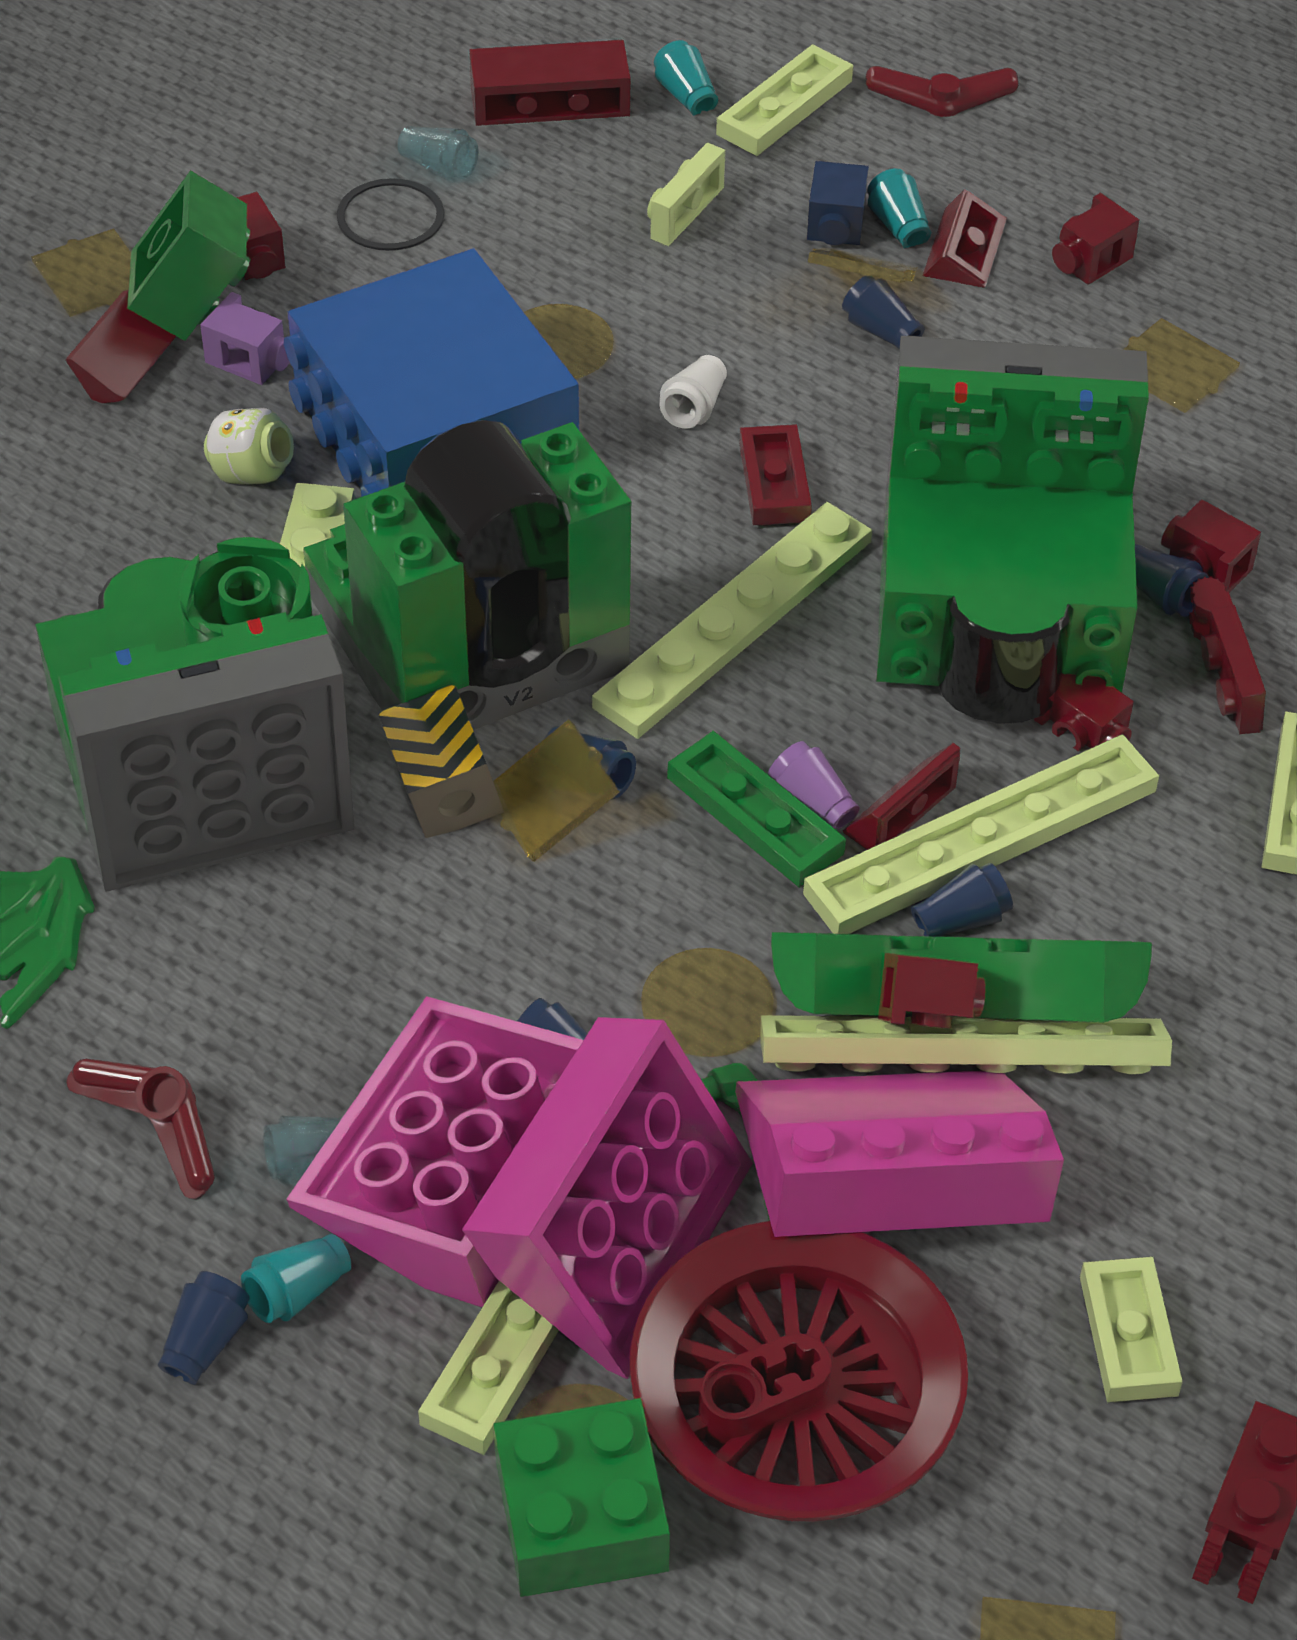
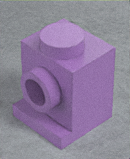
(243, 340)

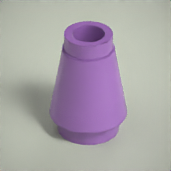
(815, 783)

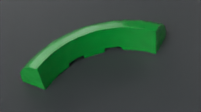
(1020, 975)

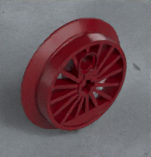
(796, 1377)

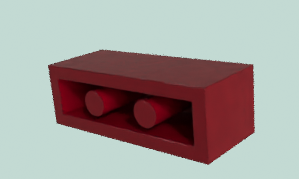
(550, 82)

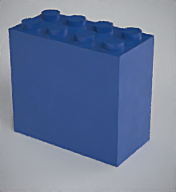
(416, 358)

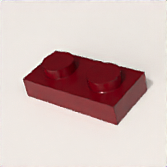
(775, 474)

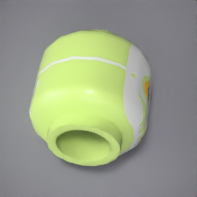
(248, 446)

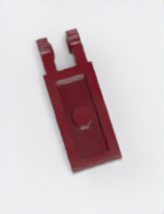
(1228, 651)
(1254, 1498)

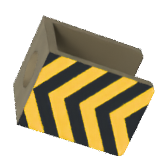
(441, 762)

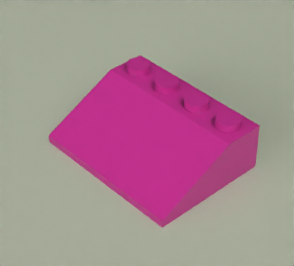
(431, 1142)
(899, 1152)
(609, 1186)

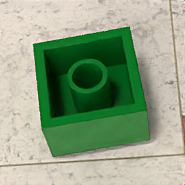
(189, 256)
(581, 1497)

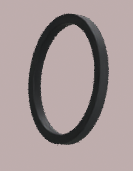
(390, 246)

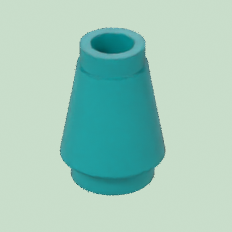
(684, 75)
(899, 206)
(294, 1276)

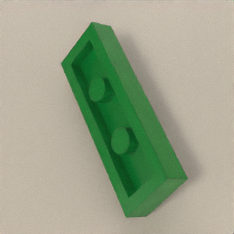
(756, 808)

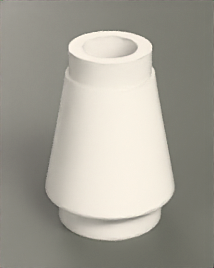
(693, 392)

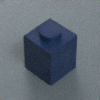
(837, 203)

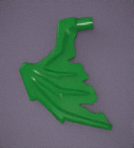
(39, 930)

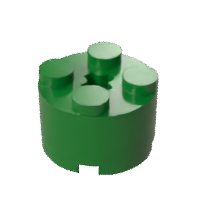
(239, 584)

